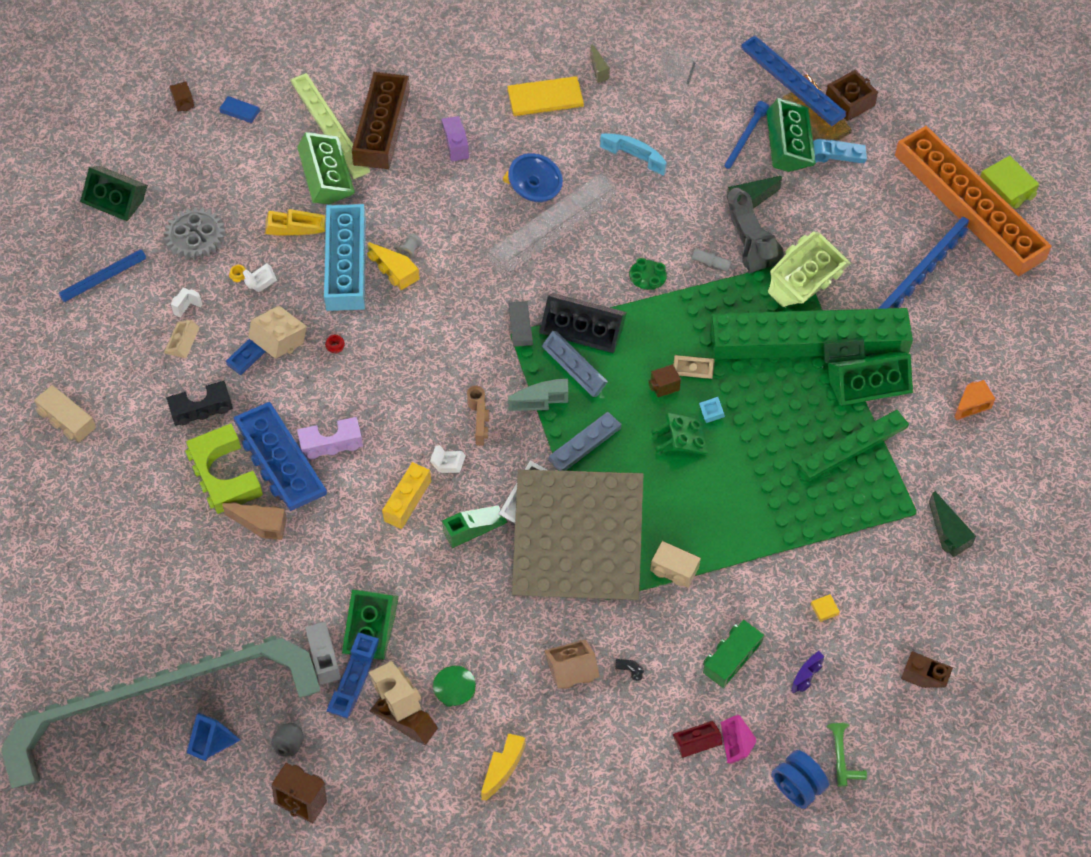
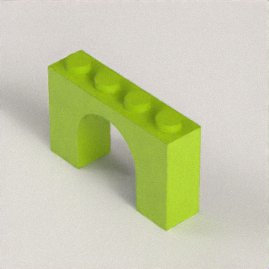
(204, 452)

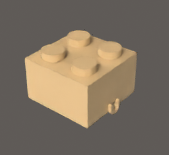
(277, 332)

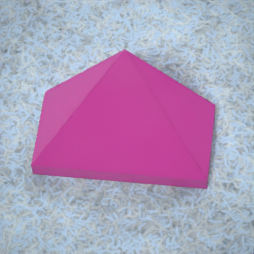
(737, 739)

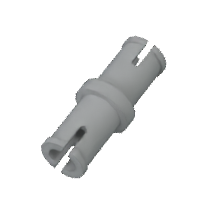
(711, 260)

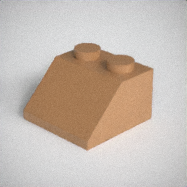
(572, 664)

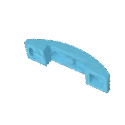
(614, 142)

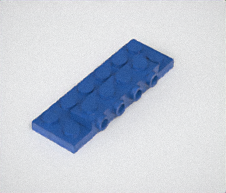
(279, 457)

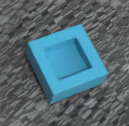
(712, 409)

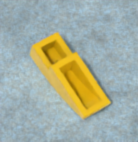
(294, 223)
(503, 765)

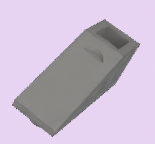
(322, 653)

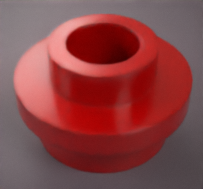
(332, 340)

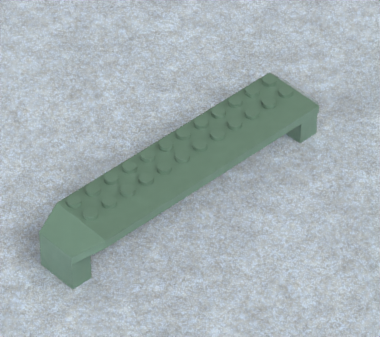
(28, 731)

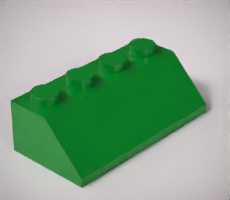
(790, 136)
(871, 377)

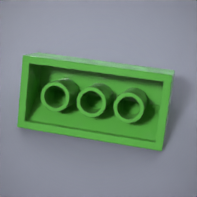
(325, 168)

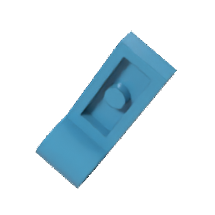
(839, 151)

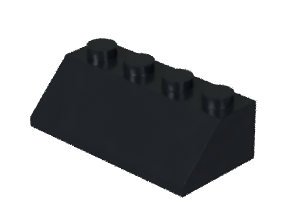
(583, 322)

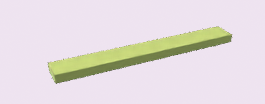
(326, 120)

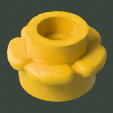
(237, 269)

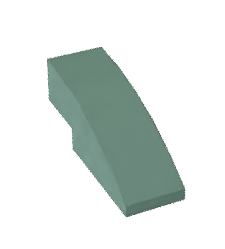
(539, 395)

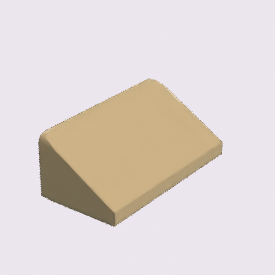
(182, 338)
(694, 366)

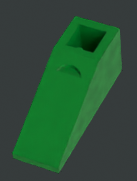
(471, 524)

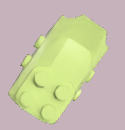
(806, 270)

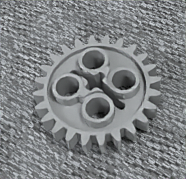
(194, 234)

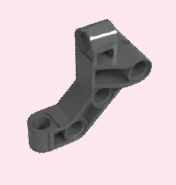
(760, 246)

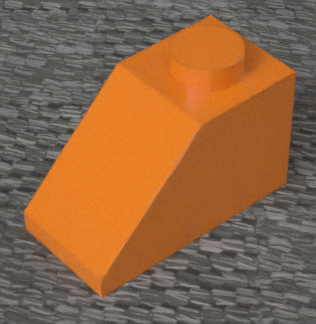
(975, 399)

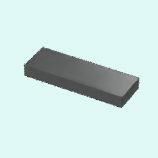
(520, 323)

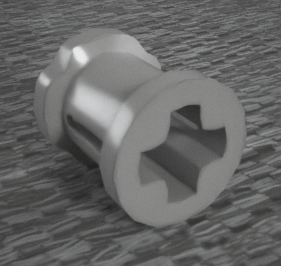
(410, 245)

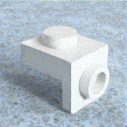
(260, 278)
(183, 300)
(447, 460)

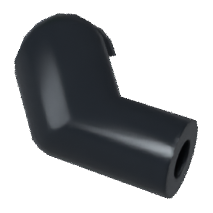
(632, 666)

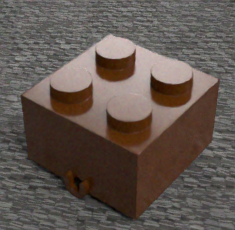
(852, 94)
(300, 792)

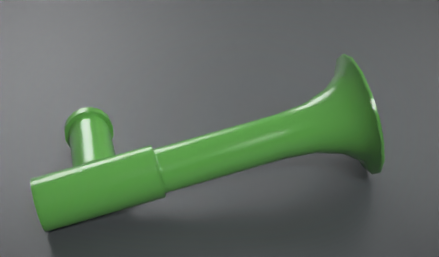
(842, 775)

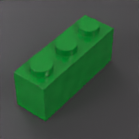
(732, 653)

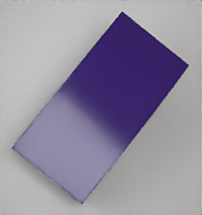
(804, 676)

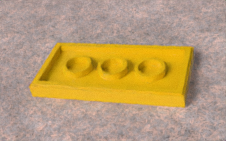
(545, 96)

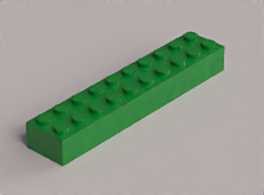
(805, 331)

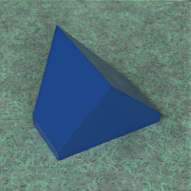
(209, 737)

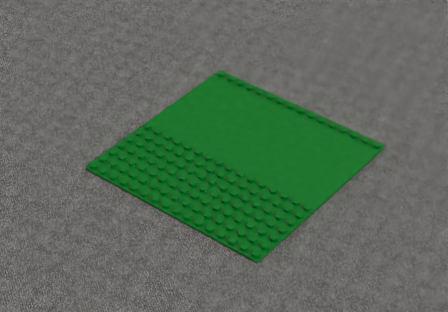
(747, 490)

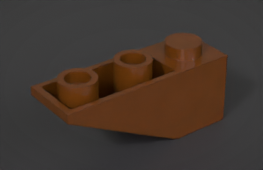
(416, 726)

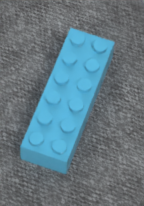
(345, 257)

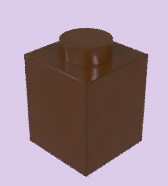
(182, 96)
(665, 381)

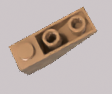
(260, 520)

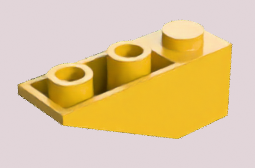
(398, 267)

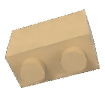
(675, 564)

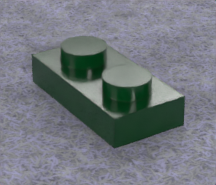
(843, 350)

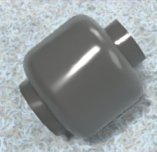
(287, 739)

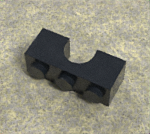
(216, 402)

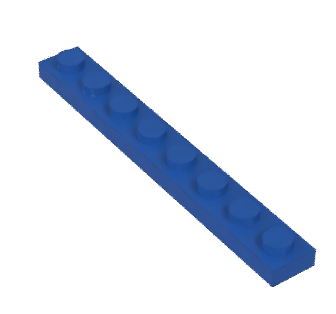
(793, 80)
(927, 265)

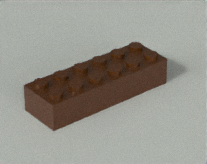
(381, 120)

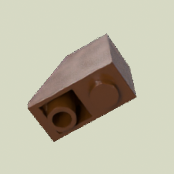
(926, 672)

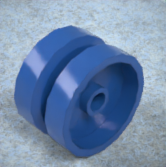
(800, 779)

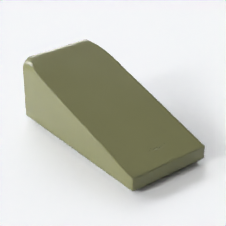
(601, 68)

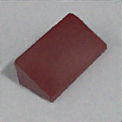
(698, 739)

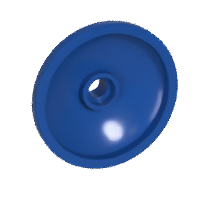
(535, 170)

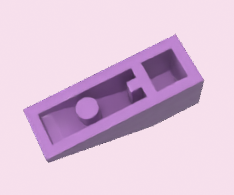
(455, 138)

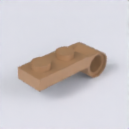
(482, 414)

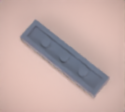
(574, 364)
(584, 442)

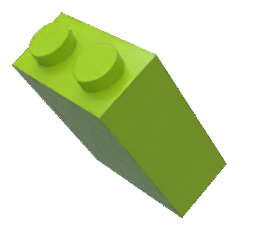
(1010, 181)

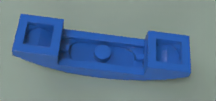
(354, 676)

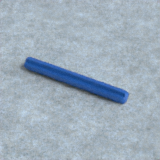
(102, 275)

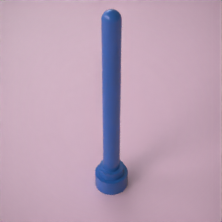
(759, 111)

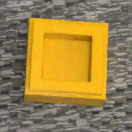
(825, 608)

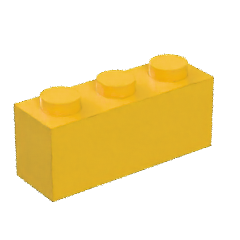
(406, 495)

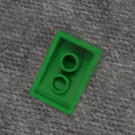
(371, 615)

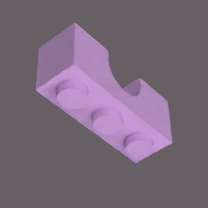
(346, 438)

